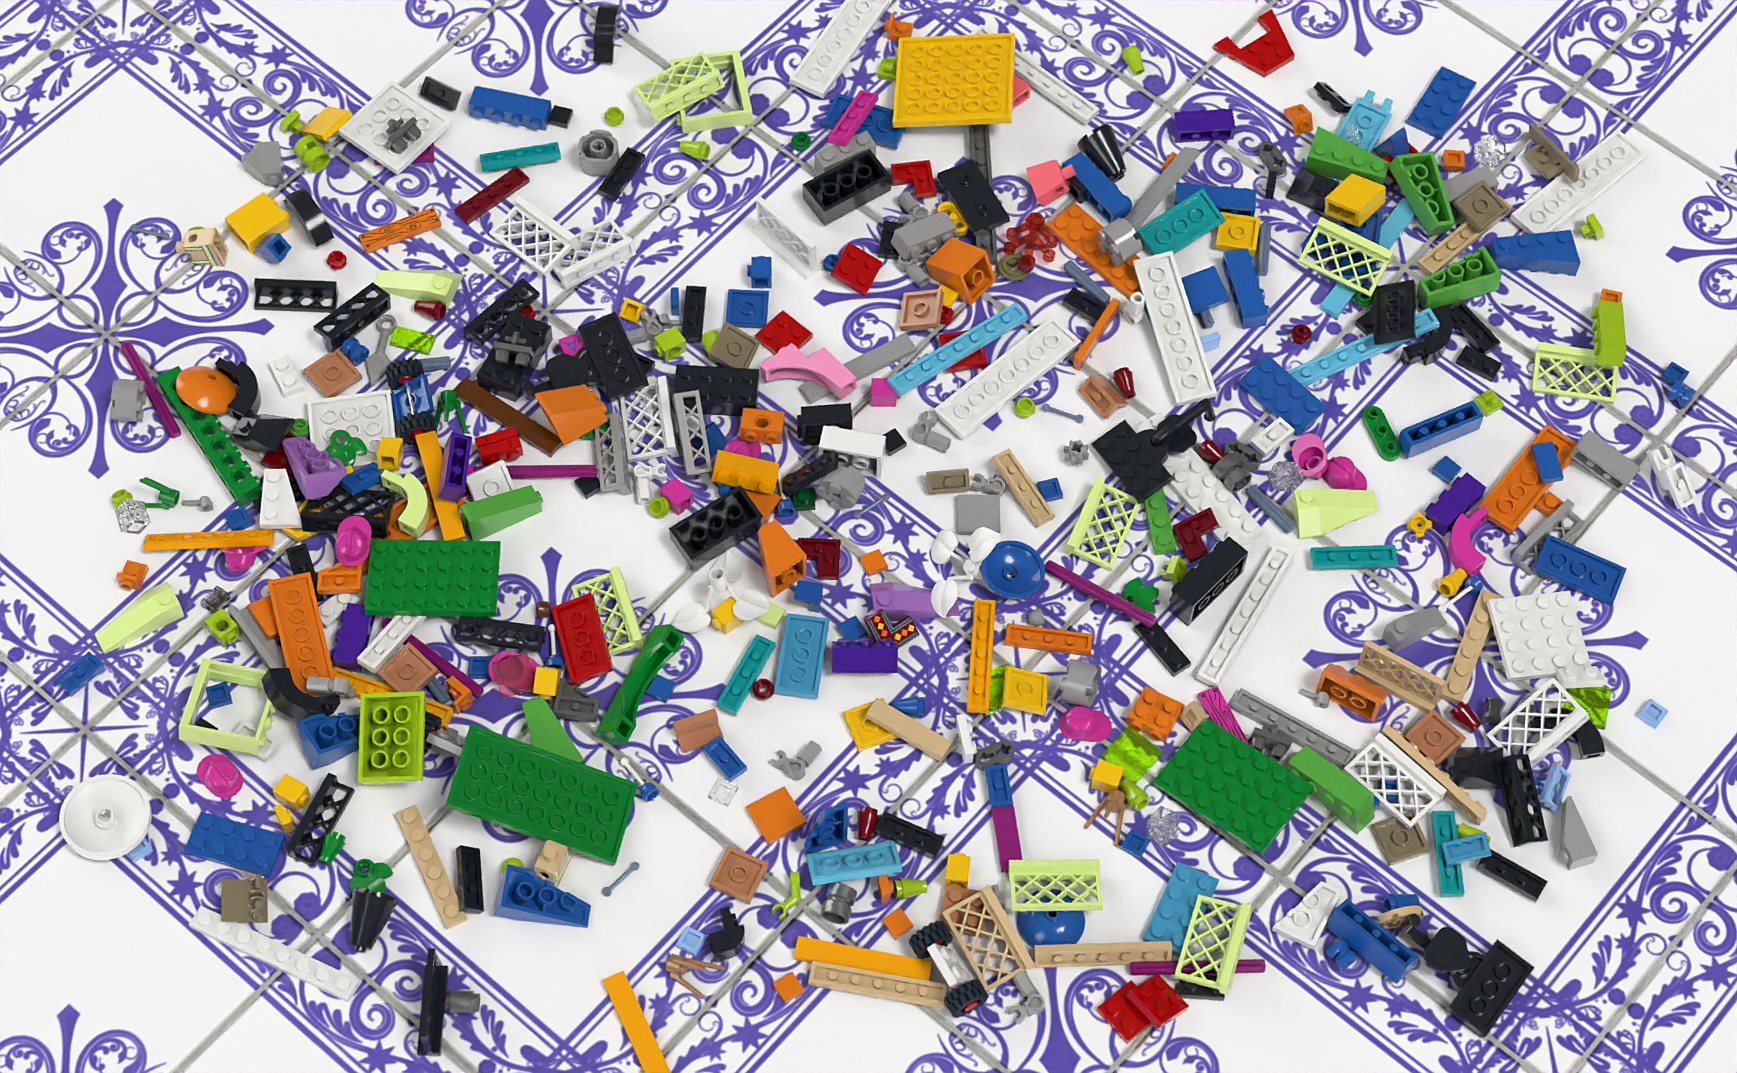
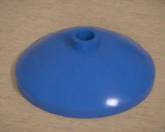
(1017, 560)
(1041, 929)

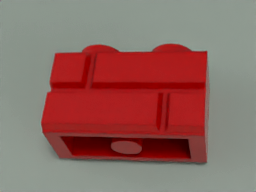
(499, 445)

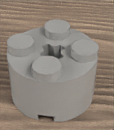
(598, 152)
(1119, 241)
(127, 400)
(842, 487)
(1081, 683)

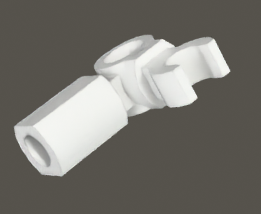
(1134, 310)
(642, 475)

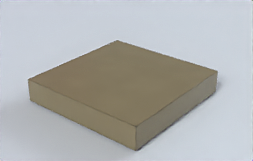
(1480, 206)
(733, 347)
(1399, 842)

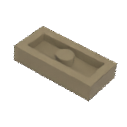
(948, 481)

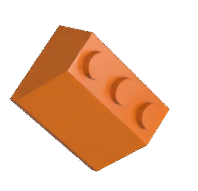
(1352, 691)

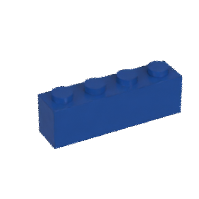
(510, 108)
(1101, 193)
(1226, 199)
(1245, 288)
(1440, 429)
(1372, 941)

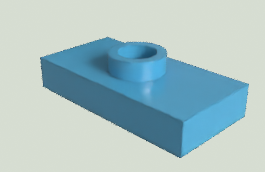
(1466, 849)

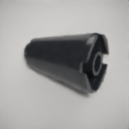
(1104, 151)
(369, 917)

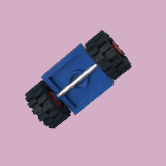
(411, 399)

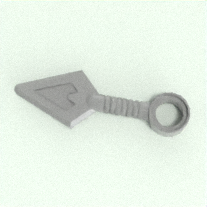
(378, 361)

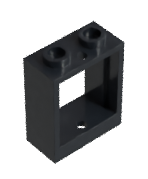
(813, 419)

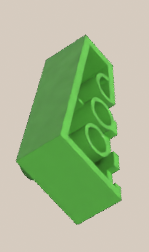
(1339, 159)
(1424, 190)
(1460, 281)
(1335, 789)

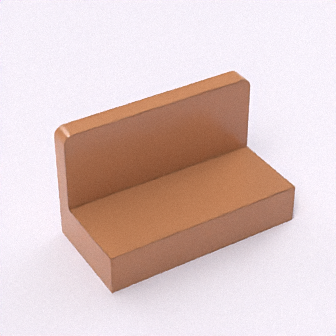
(1102, 395)
(697, 730)

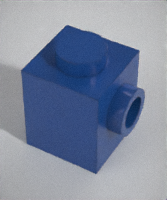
(273, 248)
(760, 272)

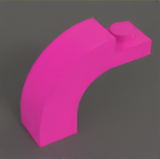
(1460, 548)

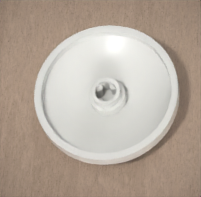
(105, 817)

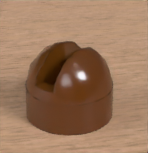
(541, 611)

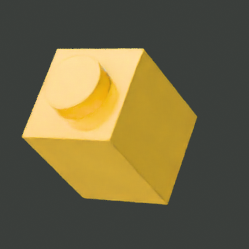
(390, 453)
(724, 617)
(546, 681)
(1106, 776)
(292, 793)
(957, 870)

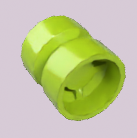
(312, 153)

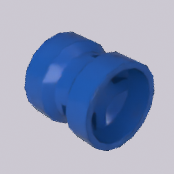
(353, 349)
(1682, 394)
(1342, 954)

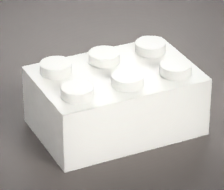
(855, 449)

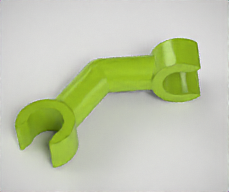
(794, 899)

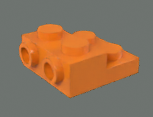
(1154, 714)

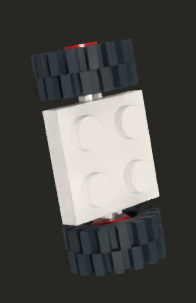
(933, 941)

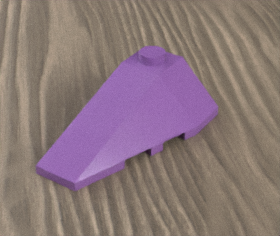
(312, 468)
(905, 600)

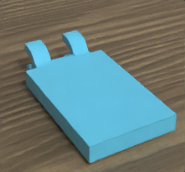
(1368, 120)

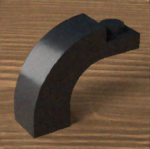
(605, 31)
(310, 216)
(1436, 345)
(249, 396)
(291, 700)
(1586, 737)

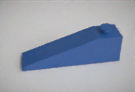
(329, 737)
(828, 829)
(532, 899)

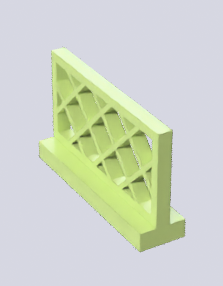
(683, 94)
(1353, 241)
(1572, 356)
(1084, 521)
(623, 603)
(1055, 871)
(1231, 952)

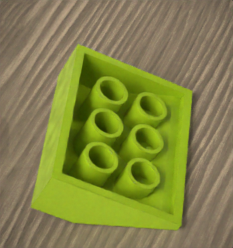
(391, 738)

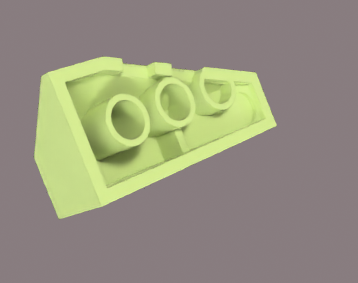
(420, 284)
(1325, 509)
(146, 614)

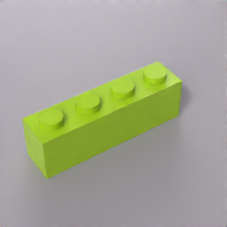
(1609, 333)

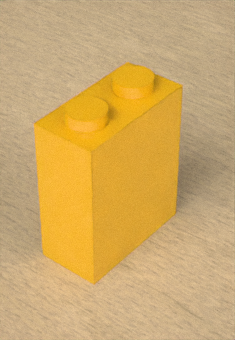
(1355, 200)
(257, 220)

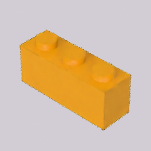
(745, 471)

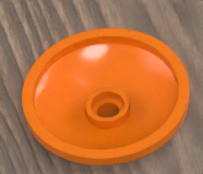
(205, 389)

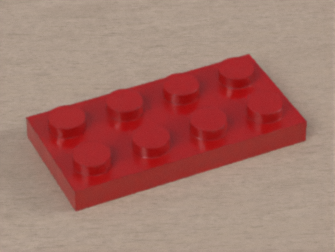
(582, 639)

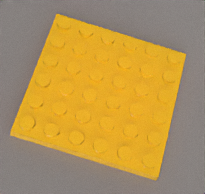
(954, 80)

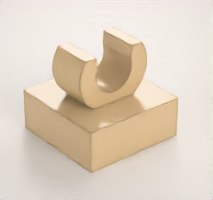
(1193, 715)

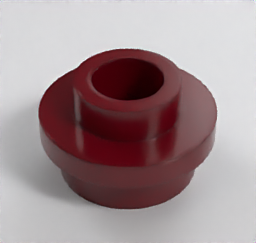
(1301, 338)
(763, 683)

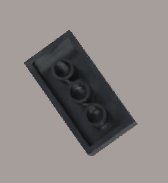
(846, 187)
(507, 379)
(720, 389)
(716, 527)
(1207, 580)

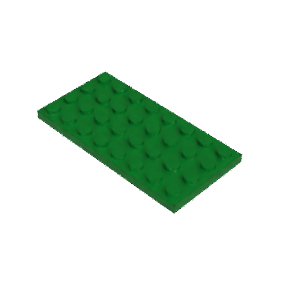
(541, 794)

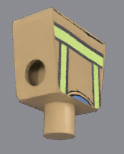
(204, 247)
(553, 861)

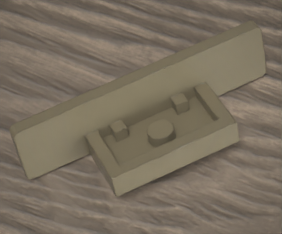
(1548, 157)

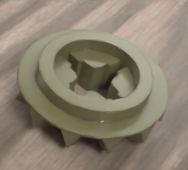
(1009, 262)

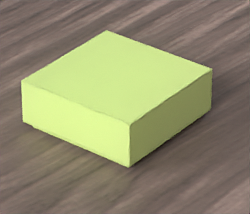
(772, 616)

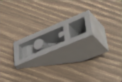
(1412, 628)
(1575, 842)

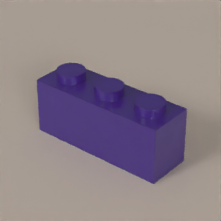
(1203, 125)
(455, 467)
(1451, 503)
(352, 637)
(864, 656)

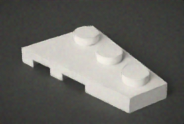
(278, 501)
(1310, 916)

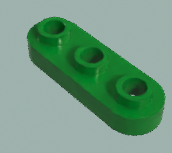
(1381, 440)

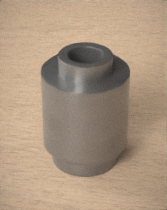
(463, 1002)

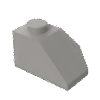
(265, 163)

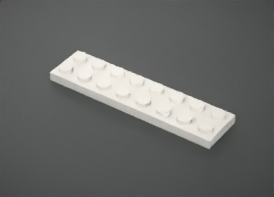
(837, 45)
(1565, 198)
(1174, 328)
(1007, 377)
(1203, 489)

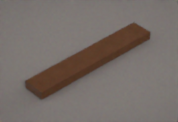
(508, 417)

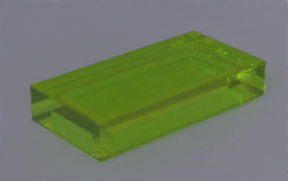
(412, 340)

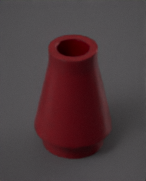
(431, 309)
(1124, 380)
(1210, 451)
(1464, 715)
(866, 820)

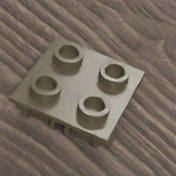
(244, 900)

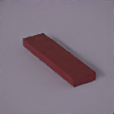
(492, 195)

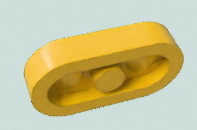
(955, 217)

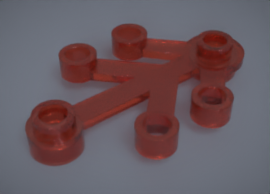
(1033, 222)

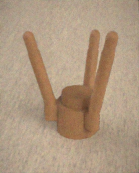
(1113, 803)
(680, 964)

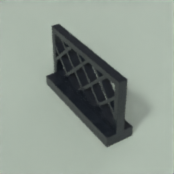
(329, 522)
(432, 1006)

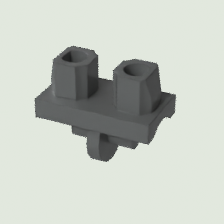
(396, 139)
(522, 353)
(1270, 739)

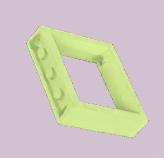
(721, 120)
(216, 738)

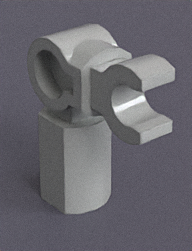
(913, 209)
(913, 270)
(652, 329)
(921, 433)
(993, 486)
(326, 685)
(797, 767)
(1033, 1005)

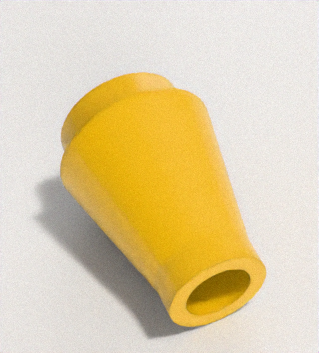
(1451, 583)

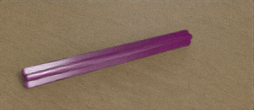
(151, 390)
(545, 471)
(1100, 593)
(441, 663)
(1169, 967)

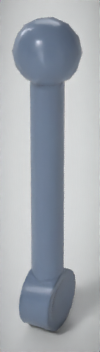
(134, 228)
(1078, 418)
(857, 515)
(607, 891)

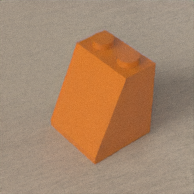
(962, 269)
(572, 411)
(781, 558)

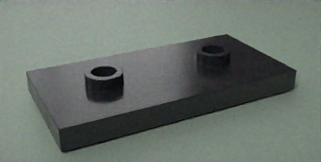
(973, 197)
(1394, 312)

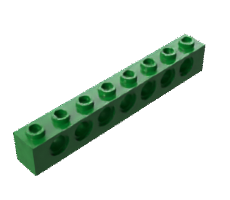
(243, 491)

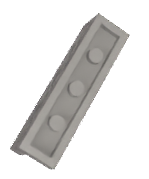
(683, 431)
(619, 454)
(1538, 536)
(267, 651)

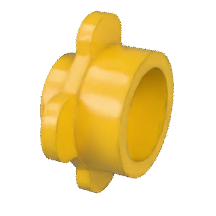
(1419, 518)

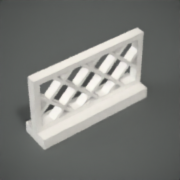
(542, 222)
(785, 240)
(596, 261)
(666, 421)
(1553, 737)
(1410, 772)

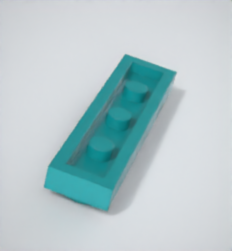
(520, 156)
(1353, 557)
(746, 675)
(1449, 877)

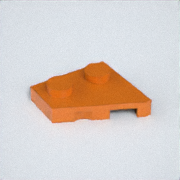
(340, 579)

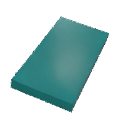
(1181, 224)

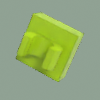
(888, 69)
(292, 123)
(1592, 228)
(1488, 402)
(1175, 569)

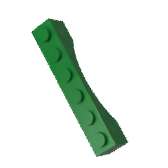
(621, 716)

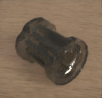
(219, 594)
(1492, 711)

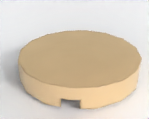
(1396, 917)

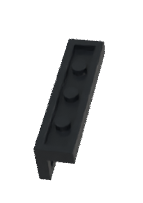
(297, 291)
(500, 308)
(358, 317)
(500, 630)
(1517, 800)
(312, 816)

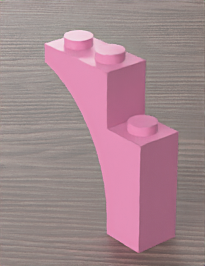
(819, 367)

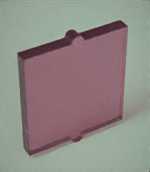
(514, 675)

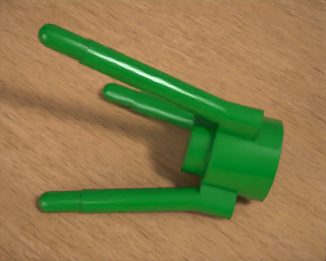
(448, 403)
(167, 495)

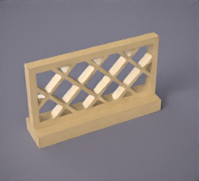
(1400, 685)
(1006, 930)

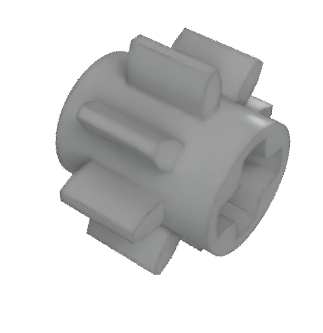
(1076, 452)

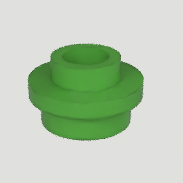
(300, 427)

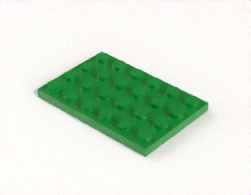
(433, 578)
(1233, 786)

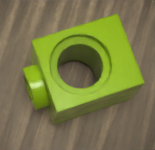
(669, 344)
(219, 621)

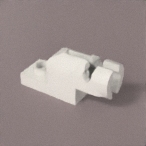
(1672, 476)

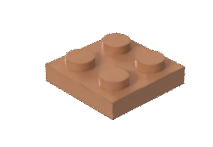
(921, 310)
(332, 374)
(408, 670)
(1435, 737)
(739, 874)
(953, 896)

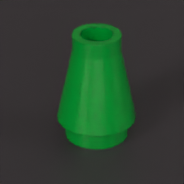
(331, 847)

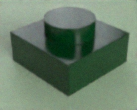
(804, 499)

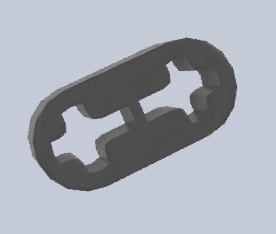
(1270, 159)
(1244, 454)
(995, 755)

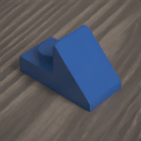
(1394, 145)

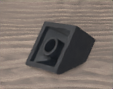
(1311, 189)
(262, 432)
(1476, 768)

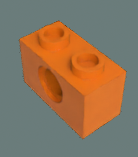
(754, 419)

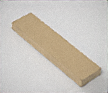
(1023, 487)
(908, 729)

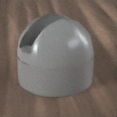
(1036, 617)

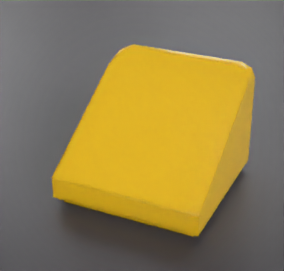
(632, 310)

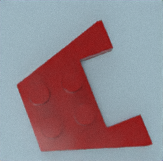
(1263, 54)

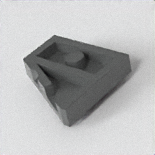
(575, 703)

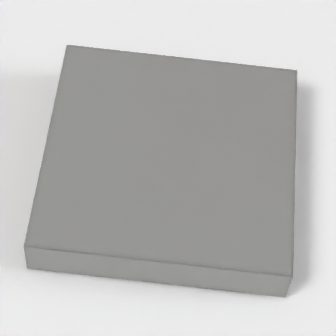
(978, 512)

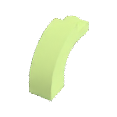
(416, 515)

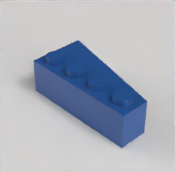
(1537, 251)

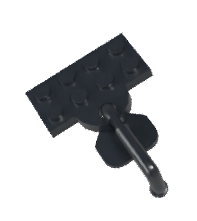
(603, 360)
(1141, 464)
(1486, 985)

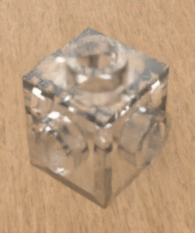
(1490, 151)
(1285, 476)
(132, 516)
(1163, 826)

